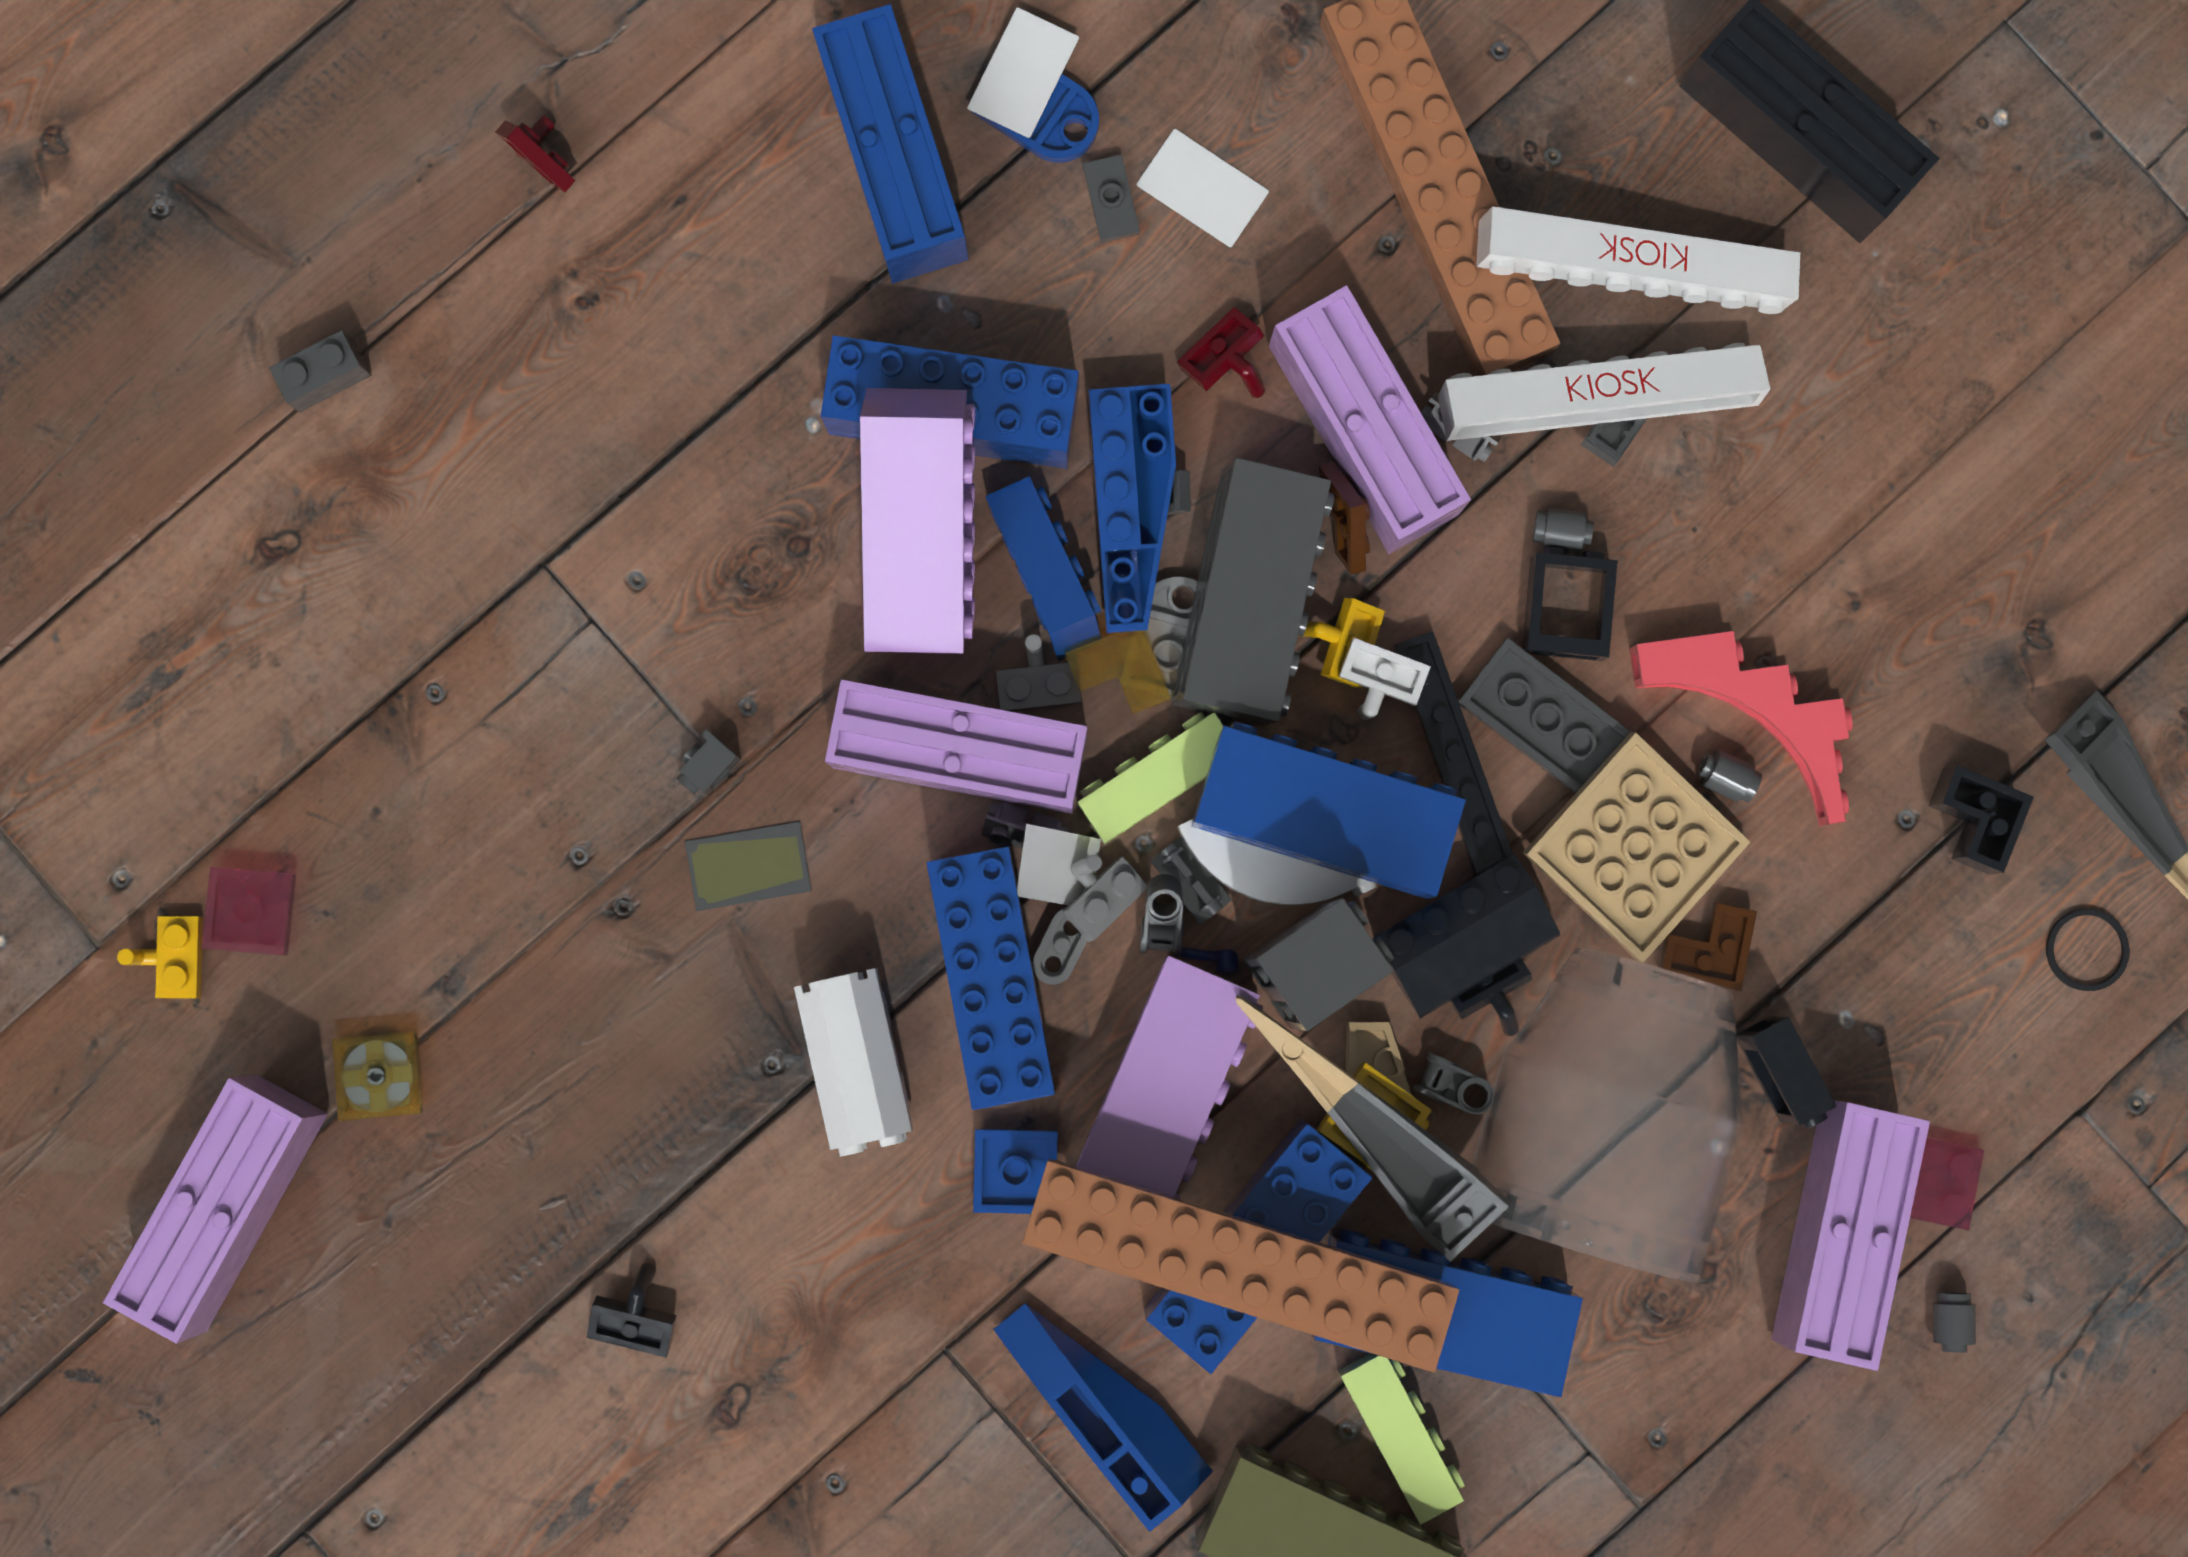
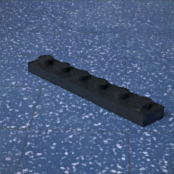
(1456, 756)

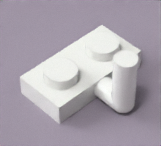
(1383, 674)

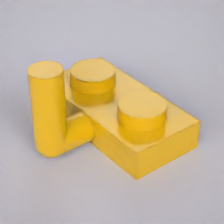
(1354, 621)
(176, 957)

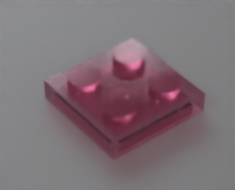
(248, 911)
(1947, 1184)

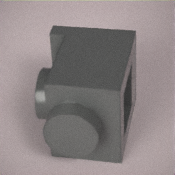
(707, 764)

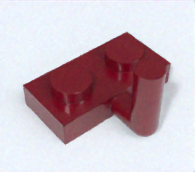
(525, 144)
(1224, 350)

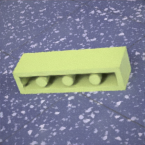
(1153, 781)
(1401, 1436)

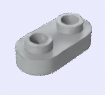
(1060, 945)

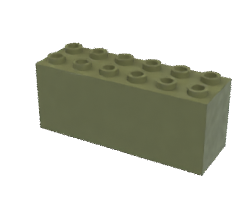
(1286, 1513)

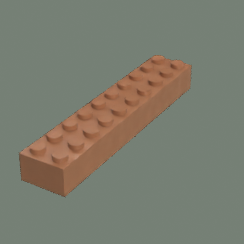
(1435, 179)
(1241, 1265)

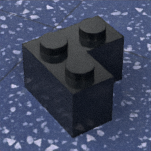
(1991, 813)

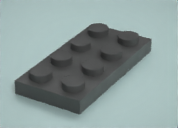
(1542, 716)

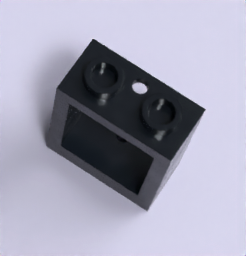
(1562, 646)
(1785, 1071)

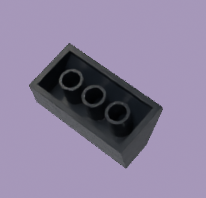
(1468, 935)

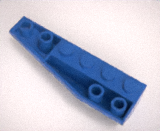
(1133, 493)
(1109, 1417)

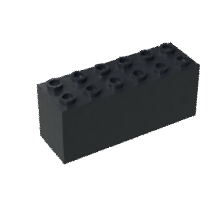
(1807, 120)

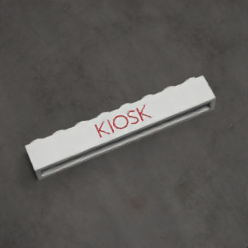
(1637, 260)
(1603, 391)

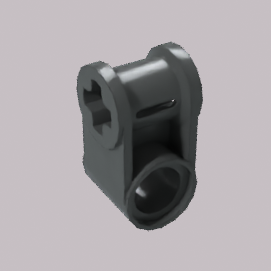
(1163, 922)
(1451, 1085)

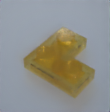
(1121, 657)

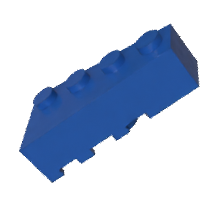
(1044, 565)

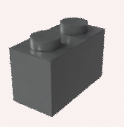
(320, 371)

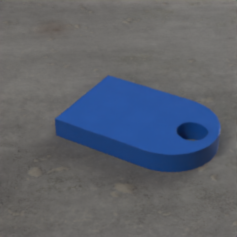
(1067, 105)

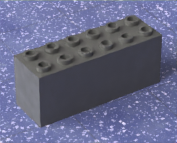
(1252, 592)
(1320, 964)

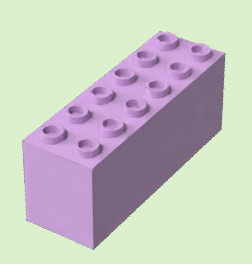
(1368, 419)
(917, 519)
(956, 746)
(1169, 1080)
(215, 1208)
(1850, 1234)

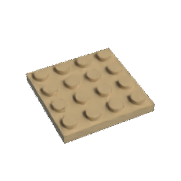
(1636, 847)

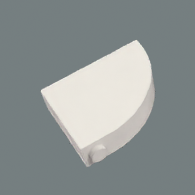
(1265, 873)

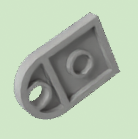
(1168, 628)

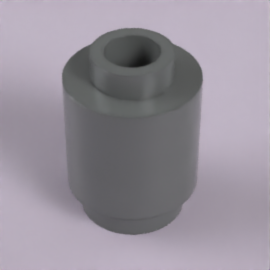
(1562, 529)
(1729, 776)
(1954, 1321)

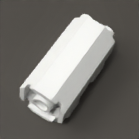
(854, 1061)

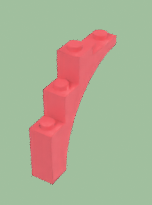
(1766, 694)

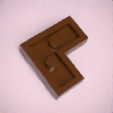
(1350, 519)
(1723, 955)

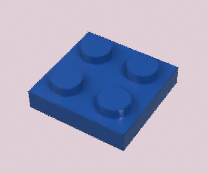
(1010, 1168)

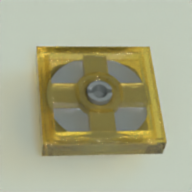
(377, 1076)

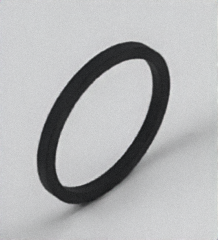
(2124, 946)

